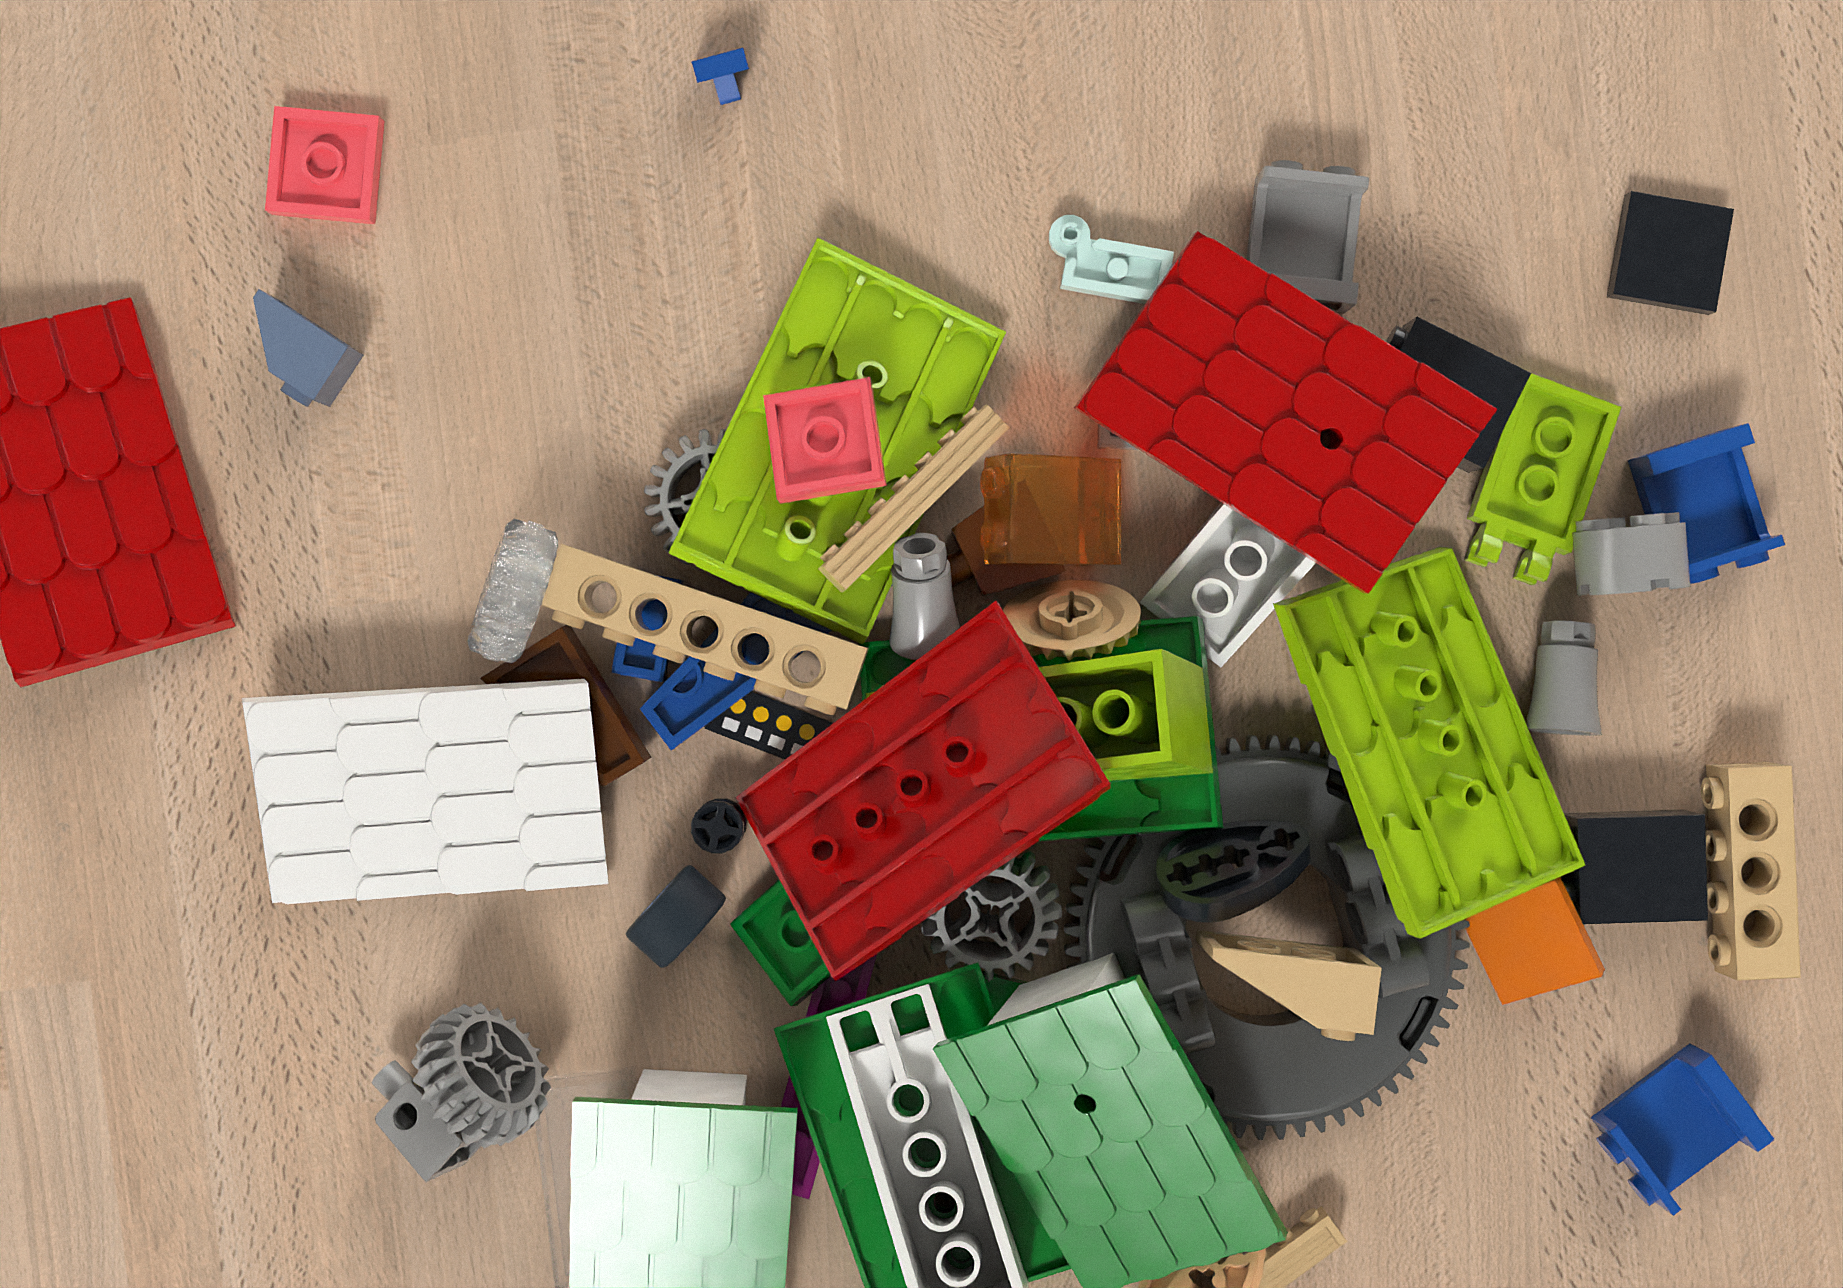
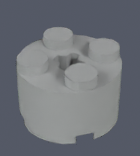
(1631, 558)

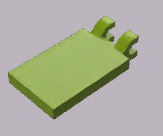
(1540, 476)

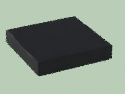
(1670, 253)

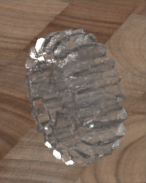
(513, 591)

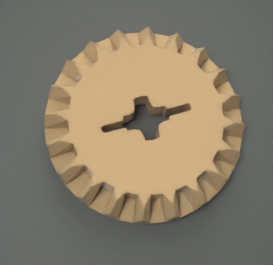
(1102, 619)

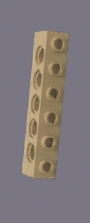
(580, 572)

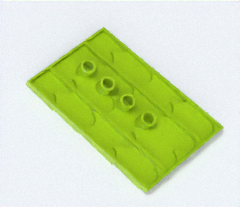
(836, 327)
(1429, 741)

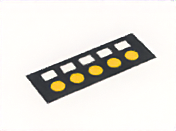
(768, 725)

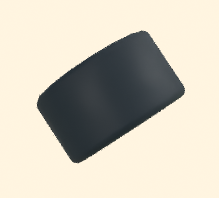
(676, 916)

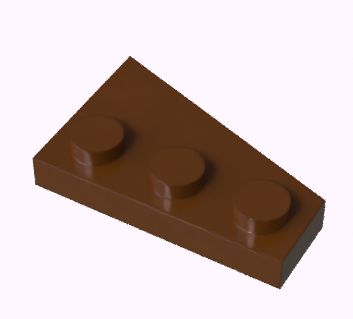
(565, 658)

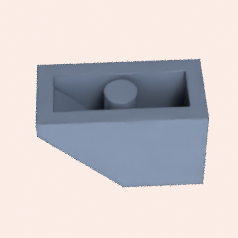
(303, 353)

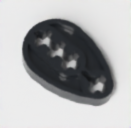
(1230, 891)

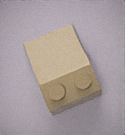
(1318, 982)

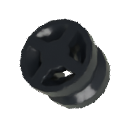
(707, 833)

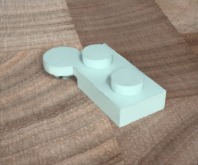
(1106, 265)

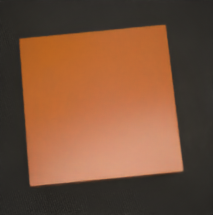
(1534, 943)

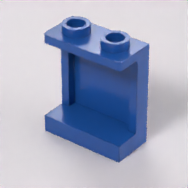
(1713, 495)

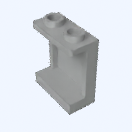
(1308, 229)

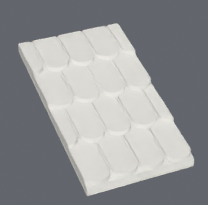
(427, 791)

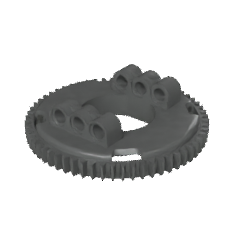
(1277, 1064)

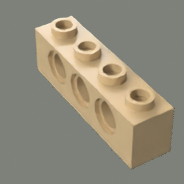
(1771, 892)

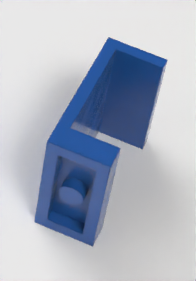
(1677, 1124)

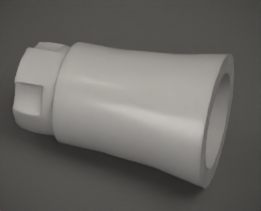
(921, 596)
(1566, 681)

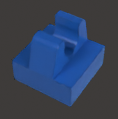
(722, 70)

